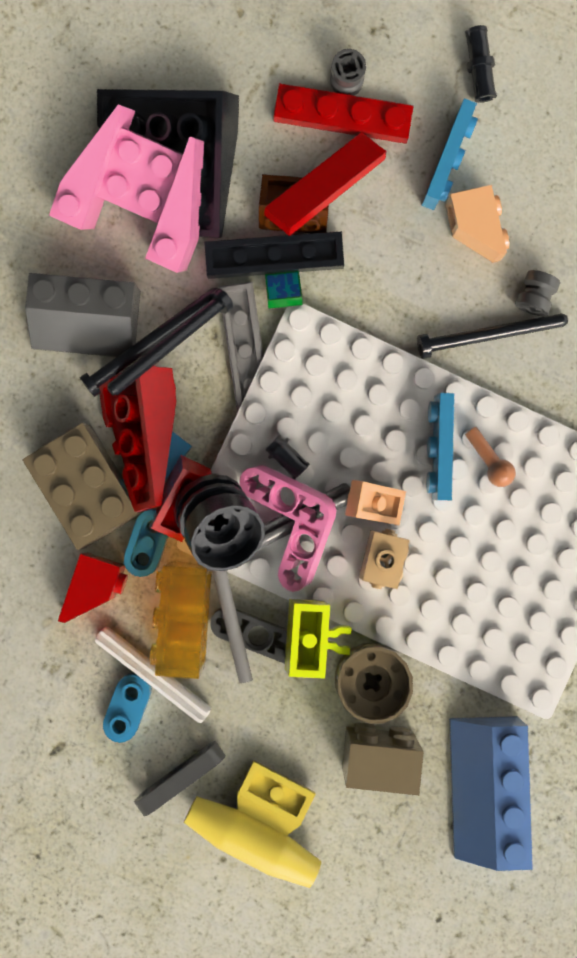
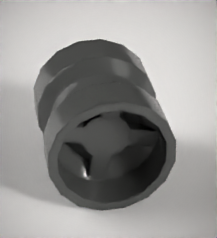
(347, 80)
(537, 293)

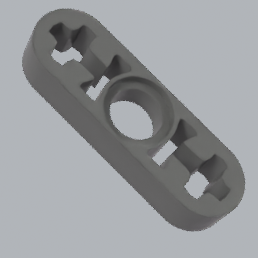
(278, 654)
(179, 778)

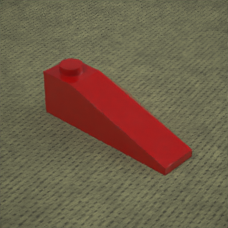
(143, 432)

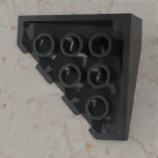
(175, 116)

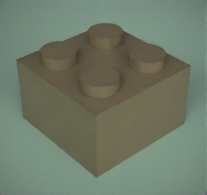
(382, 759)

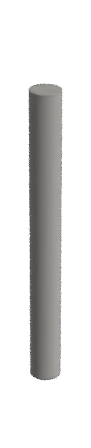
(232, 626)

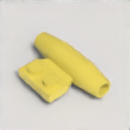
(259, 828)

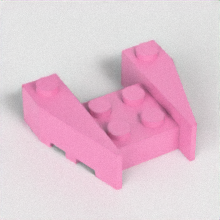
(139, 178)

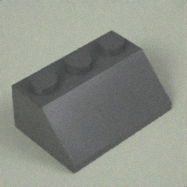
(81, 314)

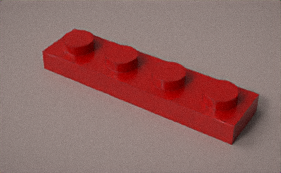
(343, 113)

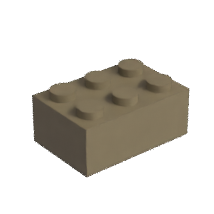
(81, 485)

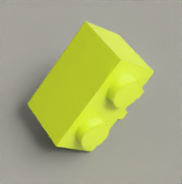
(308, 638)

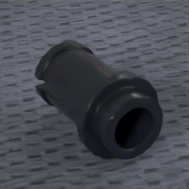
(287, 456)

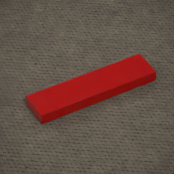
(325, 183)

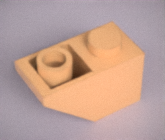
(476, 222)

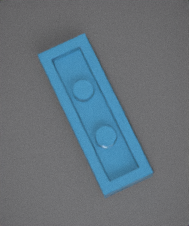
(451, 155)
(441, 446)

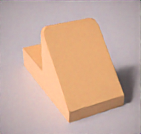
(375, 502)

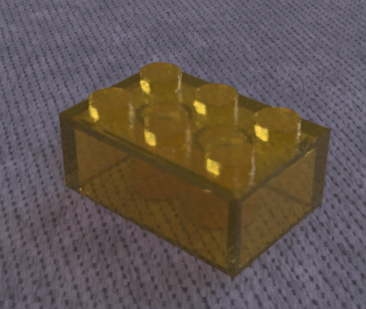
(181, 620)

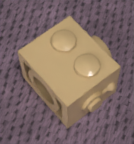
(378, 545)

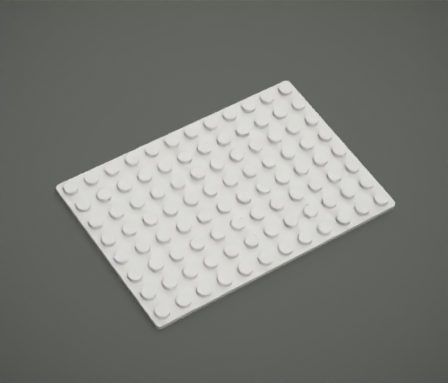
(485, 573)

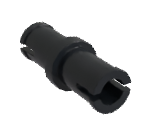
(480, 64)

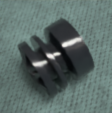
(218, 522)

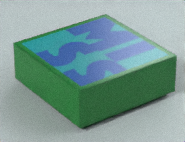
(283, 289)

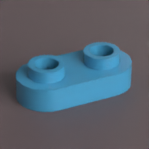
(144, 541)
(126, 708)

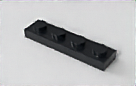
(274, 255)

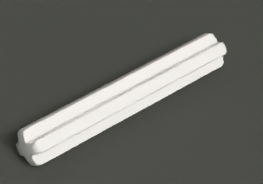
(140, 665)

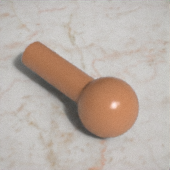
(500, 471)

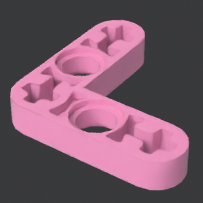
(304, 519)

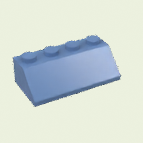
(491, 792)

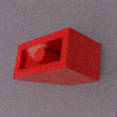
(181, 475)
(92, 584)

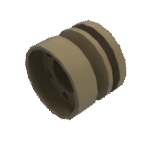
(388, 697)

